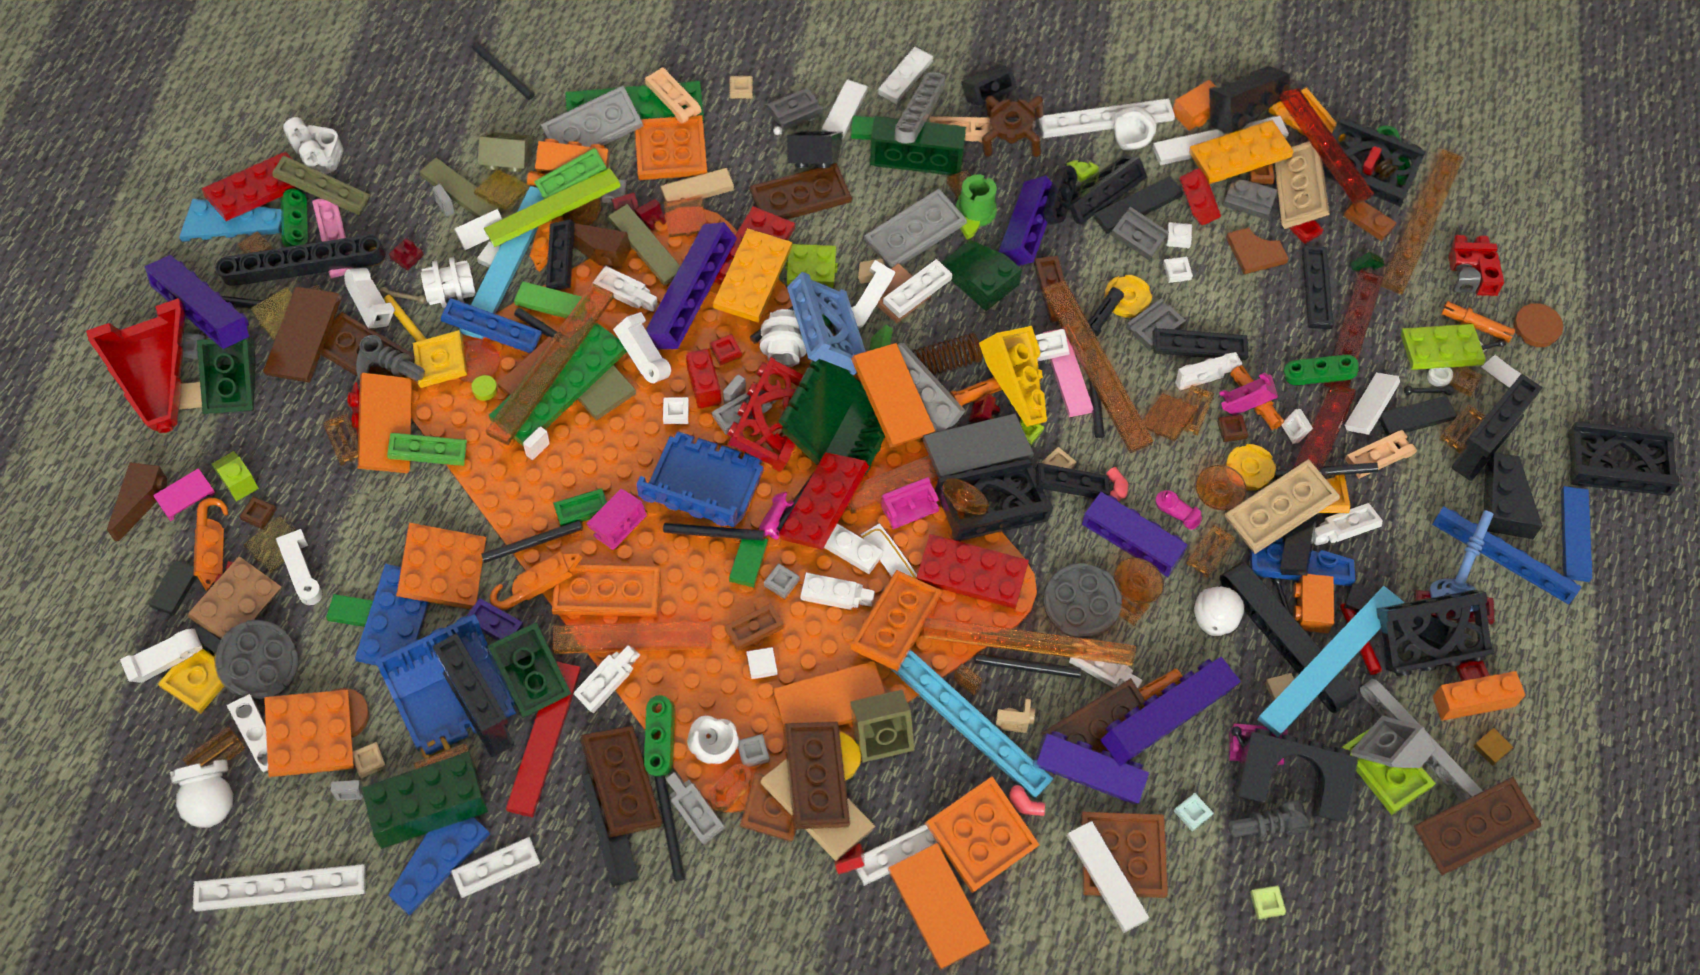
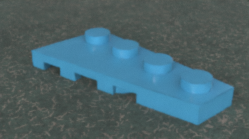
(205, 222)

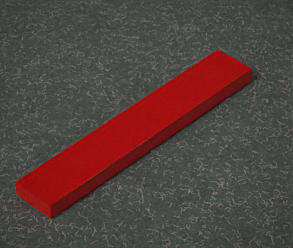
(541, 748)

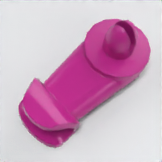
(1170, 504)
(771, 520)

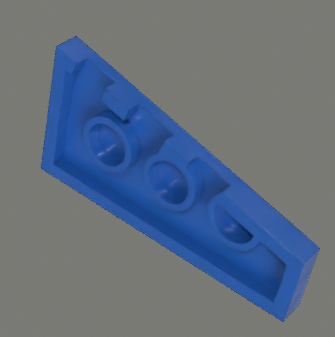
(1268, 563)
(434, 860)

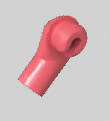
(1120, 484)
(1023, 803)

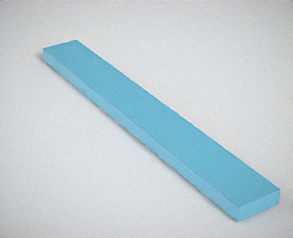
(504, 265)
(1326, 664)
(973, 725)

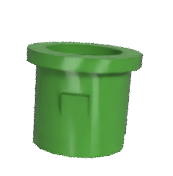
(978, 199)

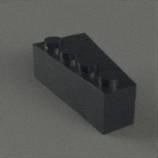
(1246, 98)

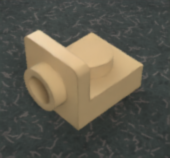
(1012, 720)

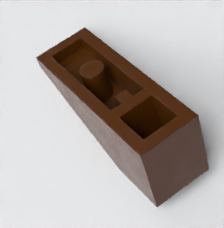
(602, 245)
(135, 497)

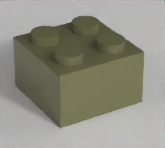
(882, 725)

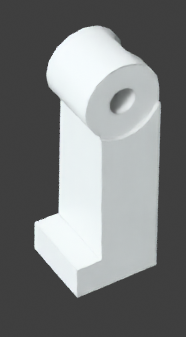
(873, 292)
(368, 298)
(642, 349)
(304, 584)
(161, 656)
(251, 727)

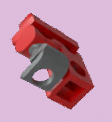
(1476, 265)

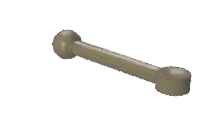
(384, 292)

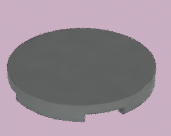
(1082, 600)
(256, 659)

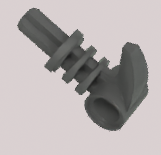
(375, 354)
(1287, 816)

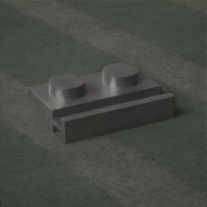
(795, 109)
(1250, 197)
(1139, 233)
(1156, 316)

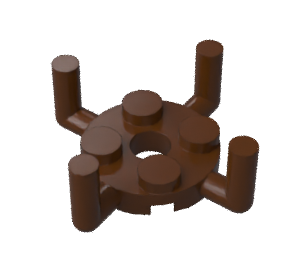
(1013, 131)

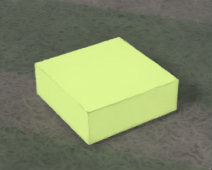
(1268, 902)

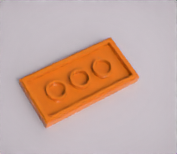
(893, 395)
(382, 411)
(608, 591)
(896, 620)
(828, 695)
(938, 906)

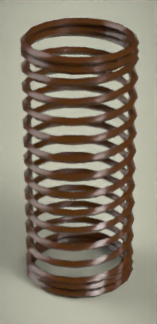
(970, 346)

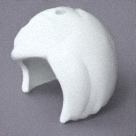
(1134, 128)
(1218, 610)
(719, 746)

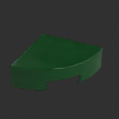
(1366, 261)

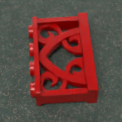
(779, 444)

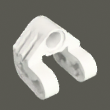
(319, 140)

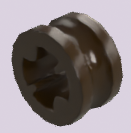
(1386, 169)

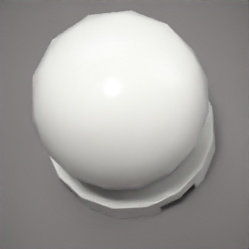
(203, 793)

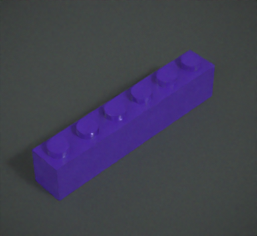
(690, 285)
(200, 302)
(1170, 710)

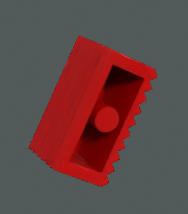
(1200, 197)
(703, 378)

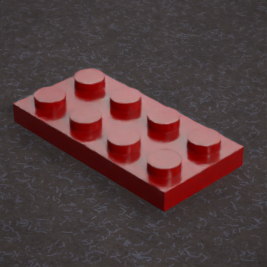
(247, 189)
(762, 222)
(823, 500)
(972, 571)

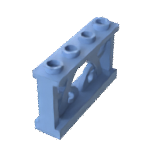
(809, 303)

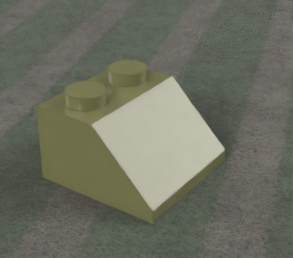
(505, 150)

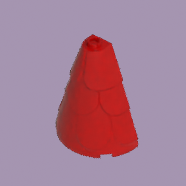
(147, 363)

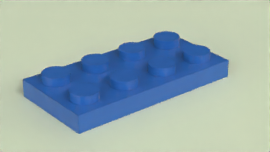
(391, 619)

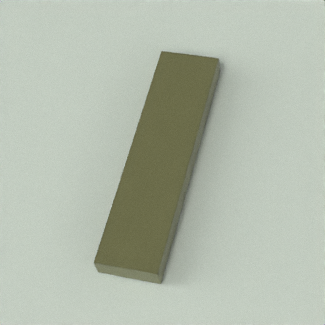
(321, 185)
(457, 188)
(645, 244)

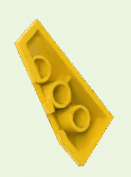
(1014, 364)

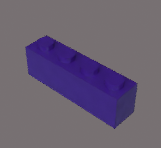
(1027, 222)
(1134, 533)
(1091, 768)

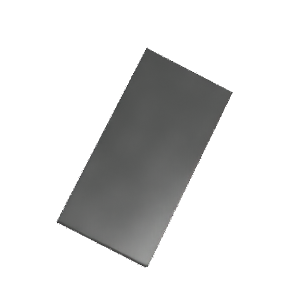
(977, 445)

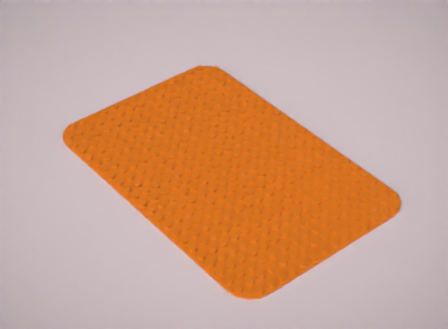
(694, 569)

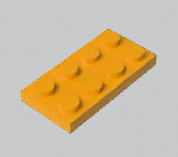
(1241, 151)
(752, 275)

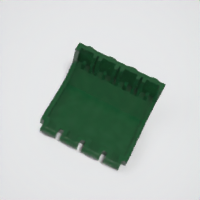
(832, 415)

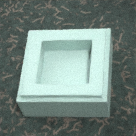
(1193, 812)

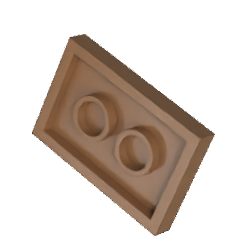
(234, 598)

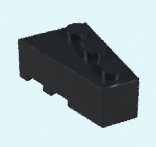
(1510, 498)

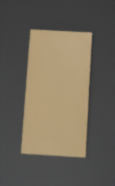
(1301, 186)
(1281, 506)
(834, 840)

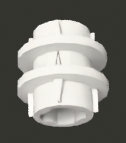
(447, 282)
(782, 338)

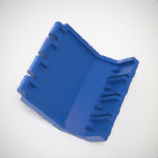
(703, 480)
(423, 693)

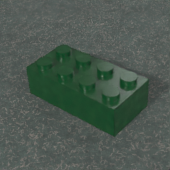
(935, 150)
(424, 800)

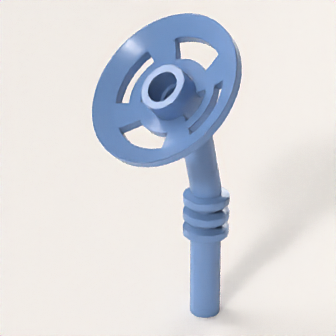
(1459, 584)

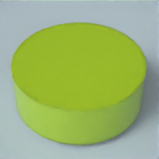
(484, 387)

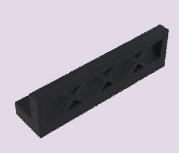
(1106, 187)
(614, 849)

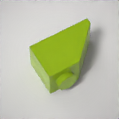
(235, 476)

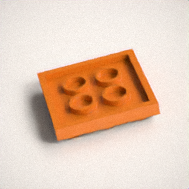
(670, 148)
(441, 566)
(308, 733)
(982, 834)

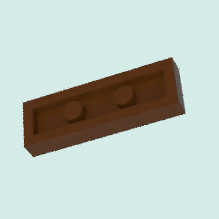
(1048, 273)

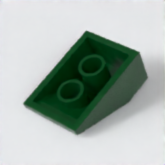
(982, 273)
(227, 376)
(528, 670)

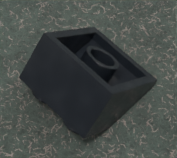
(814, 148)

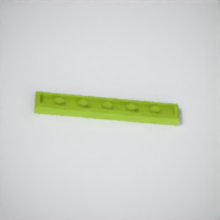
(552, 207)

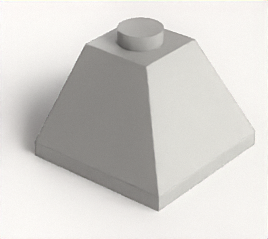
(1395, 744)

